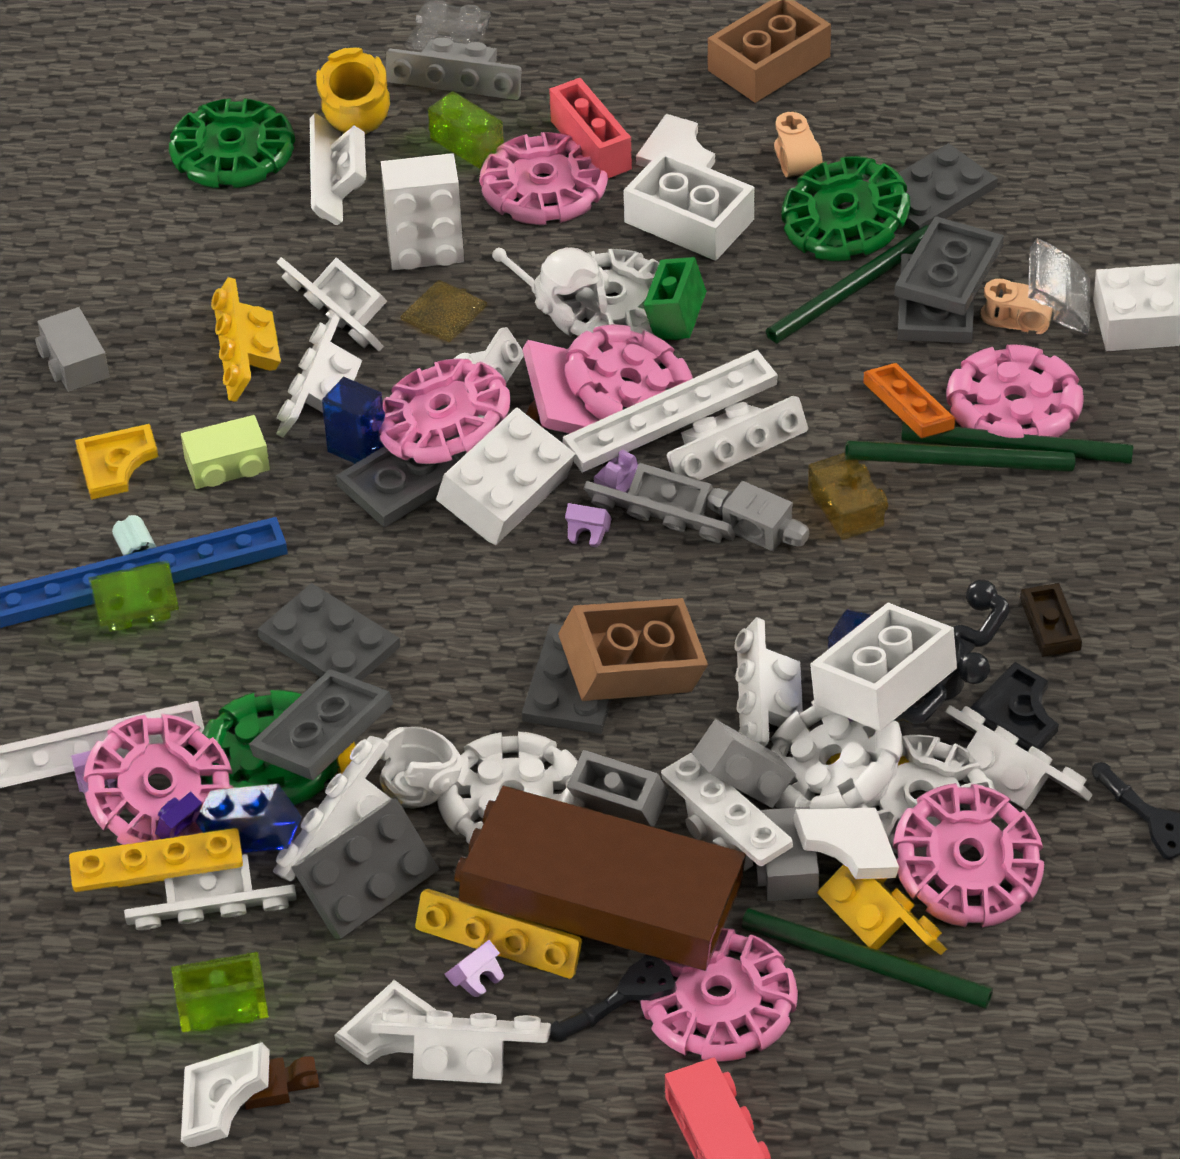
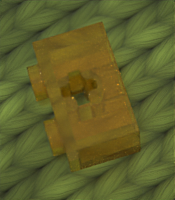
(847, 495)

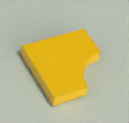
(113, 457)

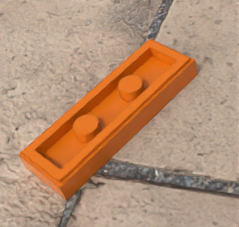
(909, 400)

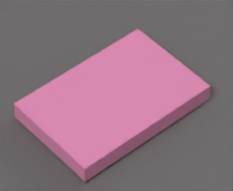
(554, 399)

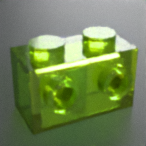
(465, 128)
(133, 595)
(219, 992)

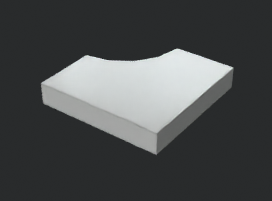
(677, 137)
(851, 837)
(369, 1046)
(218, 1089)

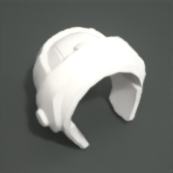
(564, 274)
(418, 766)

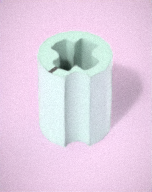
(132, 535)

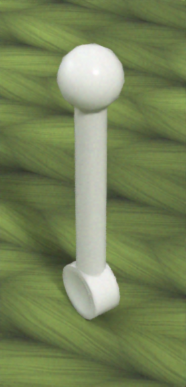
(500, 255)

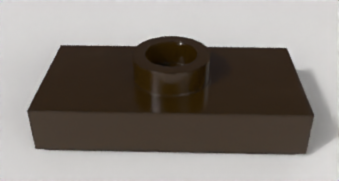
(1050, 619)

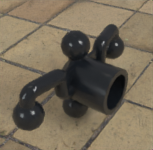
(973, 666)

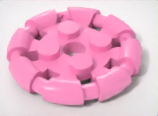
(514, 174)
(627, 354)
(1017, 377)
(466, 390)
(143, 761)
(963, 877)
(722, 1015)

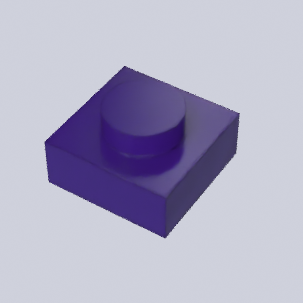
(177, 816)

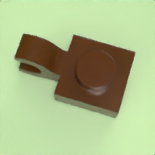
(282, 1080)

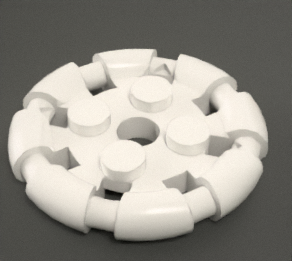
(628, 276)
(520, 773)
(924, 774)
(850, 777)

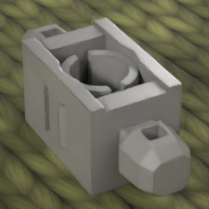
(758, 516)

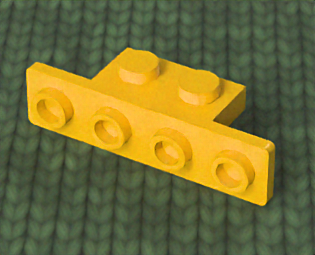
(245, 338)
(155, 860)
(875, 910)
(512, 936)

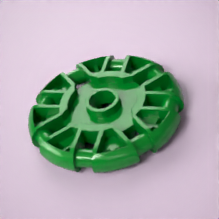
(226, 120)
(839, 184)
(243, 716)

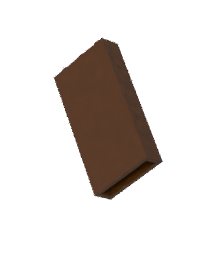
(601, 877)

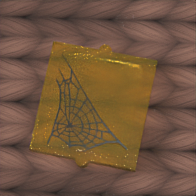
(443, 311)

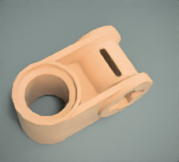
(795, 145)
(1015, 307)

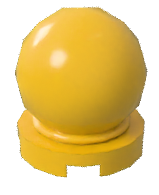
(353, 90)

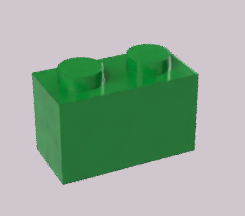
(675, 298)

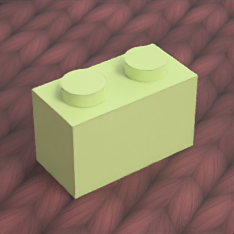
(225, 452)

